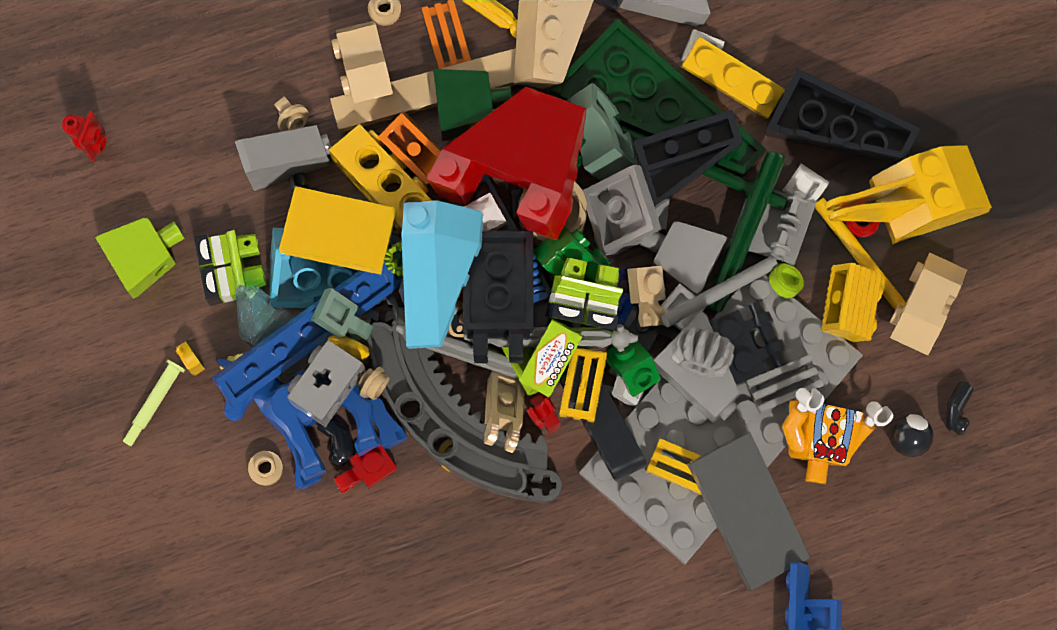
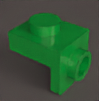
(634, 367)

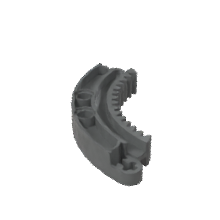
(417, 380)

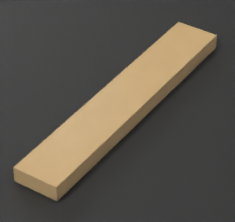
(417, 92)

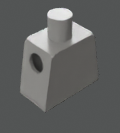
(685, 254)

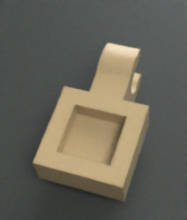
(647, 288)

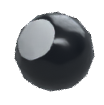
(911, 435)

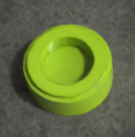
(786, 280)

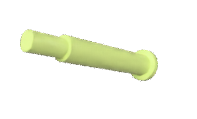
(153, 401)

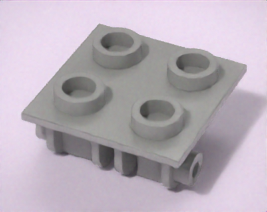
(781, 231)

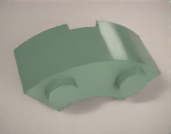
(606, 146)

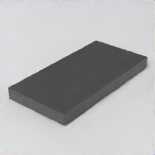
(748, 510)

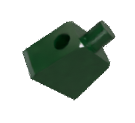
(465, 99)

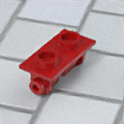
(86, 134)

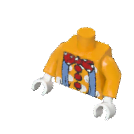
(827, 432)

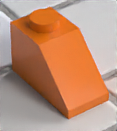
(411, 145)

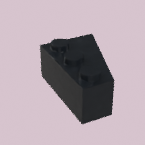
(685, 153)

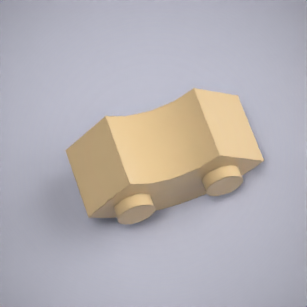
(363, 62)

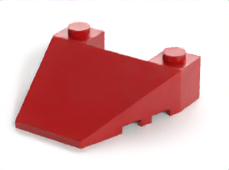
(523, 142)

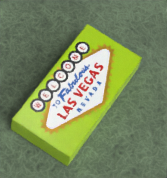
(551, 357)

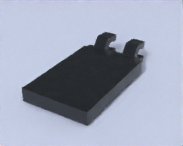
(500, 293)

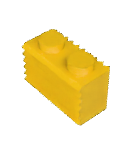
(852, 302)

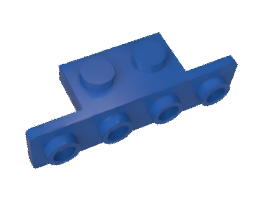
(806, 612)

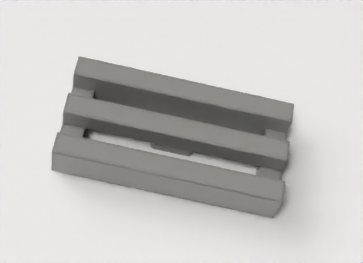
(757, 395)

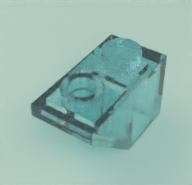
(256, 316)

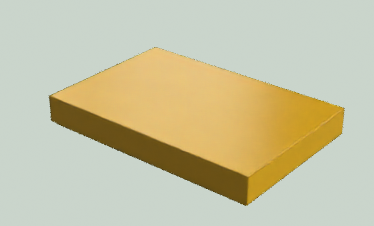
(337, 230)

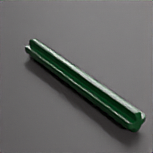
(748, 222)

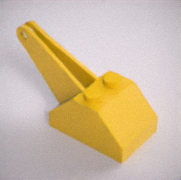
(918, 194)

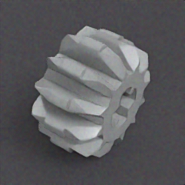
(703, 352)

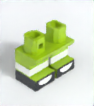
(223, 265)
(583, 300)

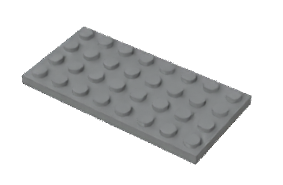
(680, 516)

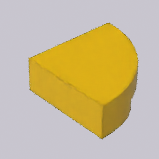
(189, 358)

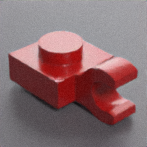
(543, 413)
(369, 468)

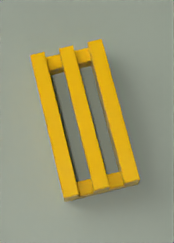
(578, 413)
(657, 456)

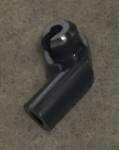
(956, 405)
(341, 442)

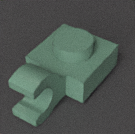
(338, 316)

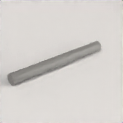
(719, 291)

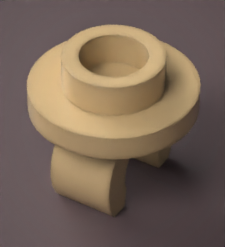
(291, 115)

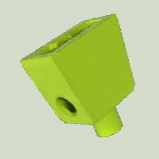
(140, 253)

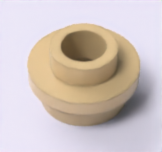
(384, 18)
(373, 383)
(270, 477)

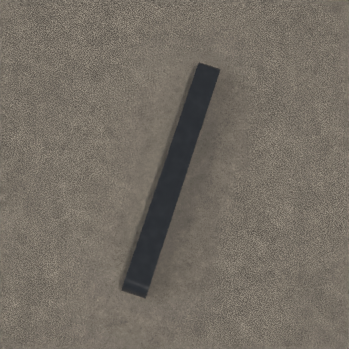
(609, 429)

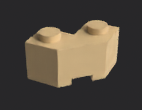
(929, 302)

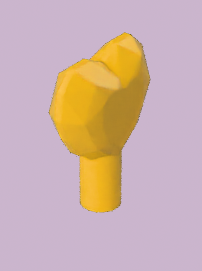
(352, 347)

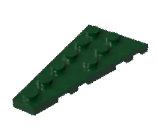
(648, 91)

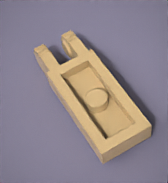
(503, 409)

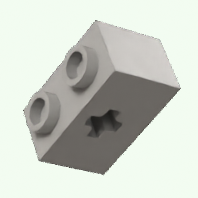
(324, 400)

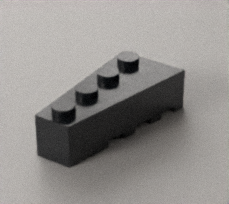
(840, 122)

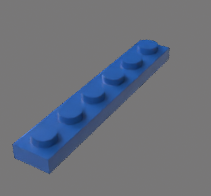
(297, 338)

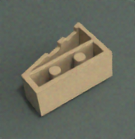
(547, 40)

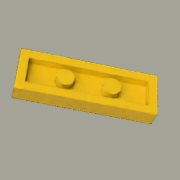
(732, 77)

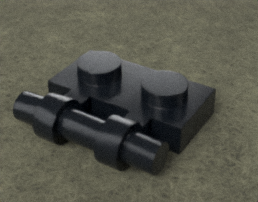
(747, 359)

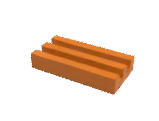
(439, 10)

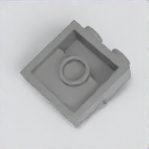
(621, 211)

